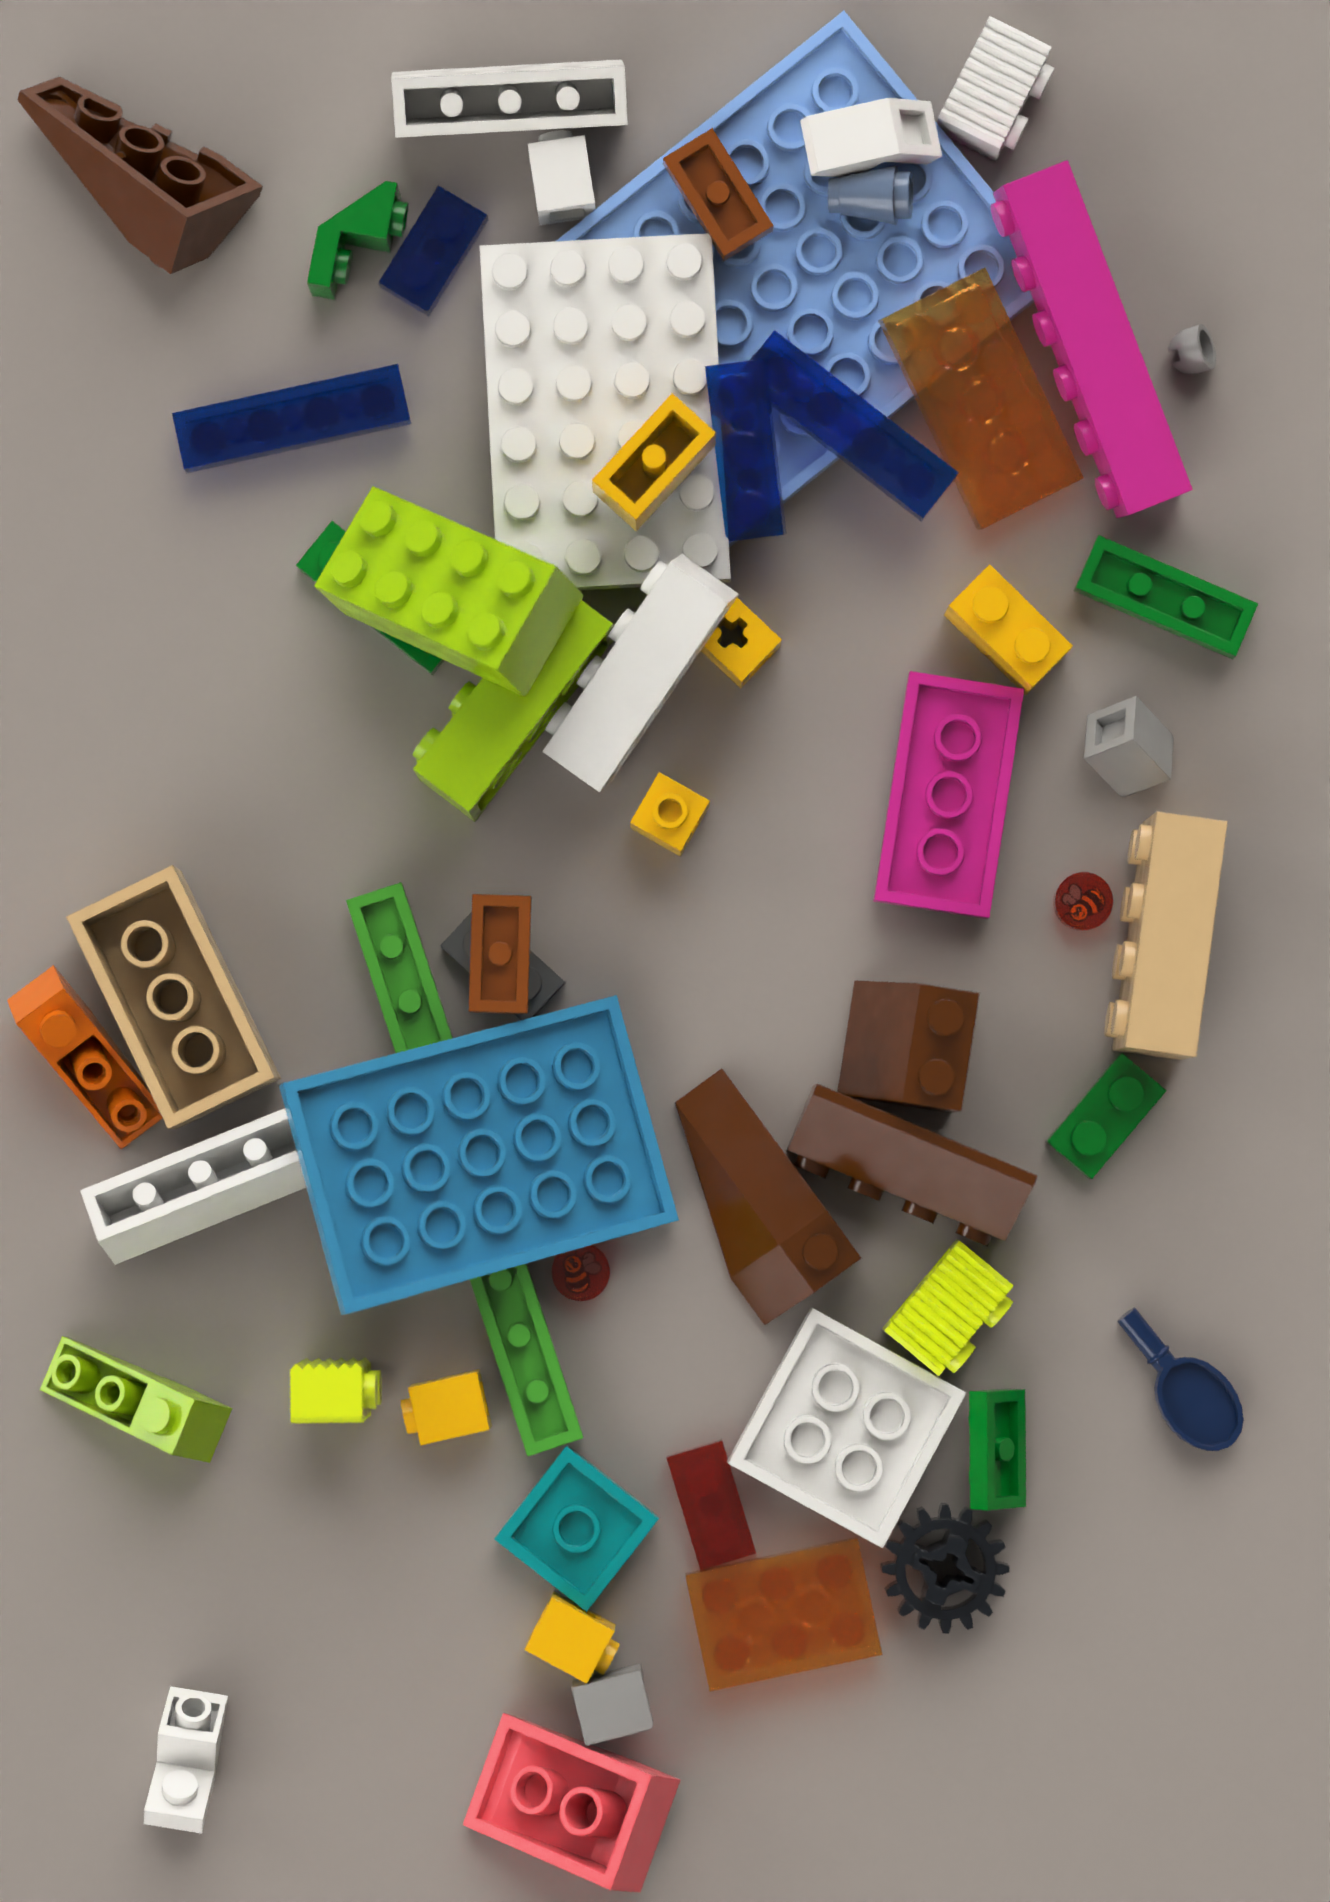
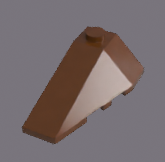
(153, 190)
(765, 1215)

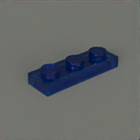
(746, 450)

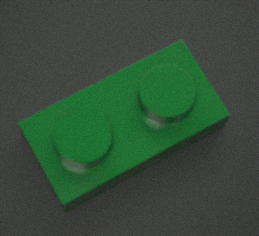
(1105, 1116)
(997, 1449)

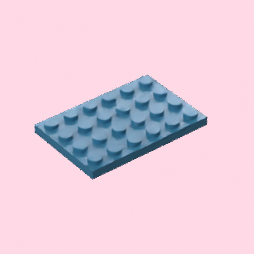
(478, 1154)

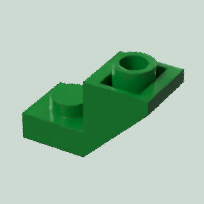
(366, 224)

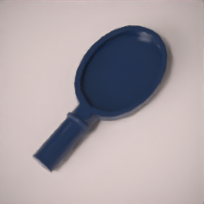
(1189, 1392)

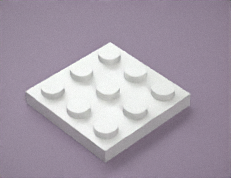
(846, 1427)

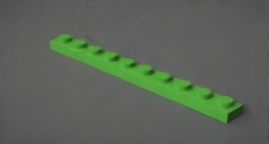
(507, 1296)

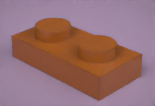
(718, 194)
(500, 954)

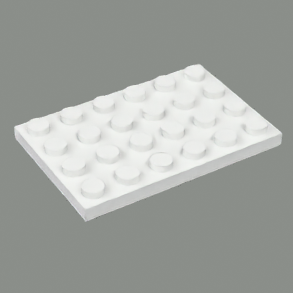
(575, 363)

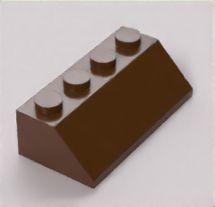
(911, 1163)

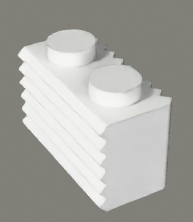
(994, 88)

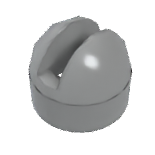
(1194, 350)

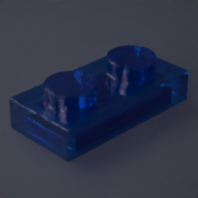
(433, 250)

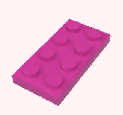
(948, 795)

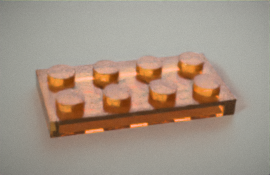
(981, 398)

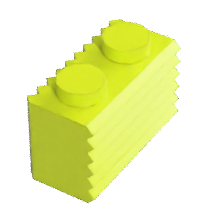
(949, 1309)
(334, 1391)

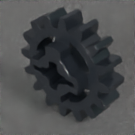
(934, 1592)

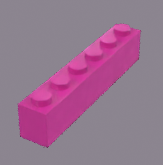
(1090, 340)

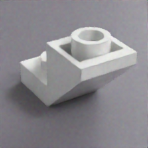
(869, 134)
(186, 1759)

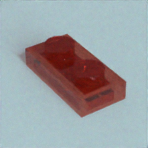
(711, 1504)

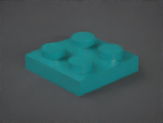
(576, 1528)

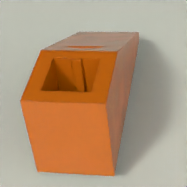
(84, 1056)

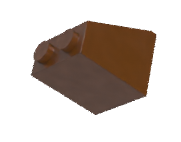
(908, 1044)

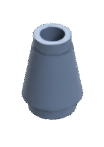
(873, 195)

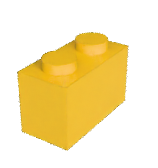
(654, 462)
(1007, 629)

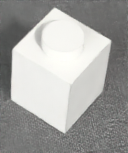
(561, 177)

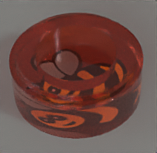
(1083, 901)
(581, 1273)

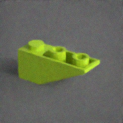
(136, 1400)

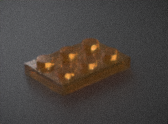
(783, 1613)

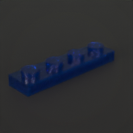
(291, 418)
(853, 429)

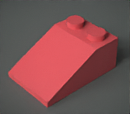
(571, 1804)

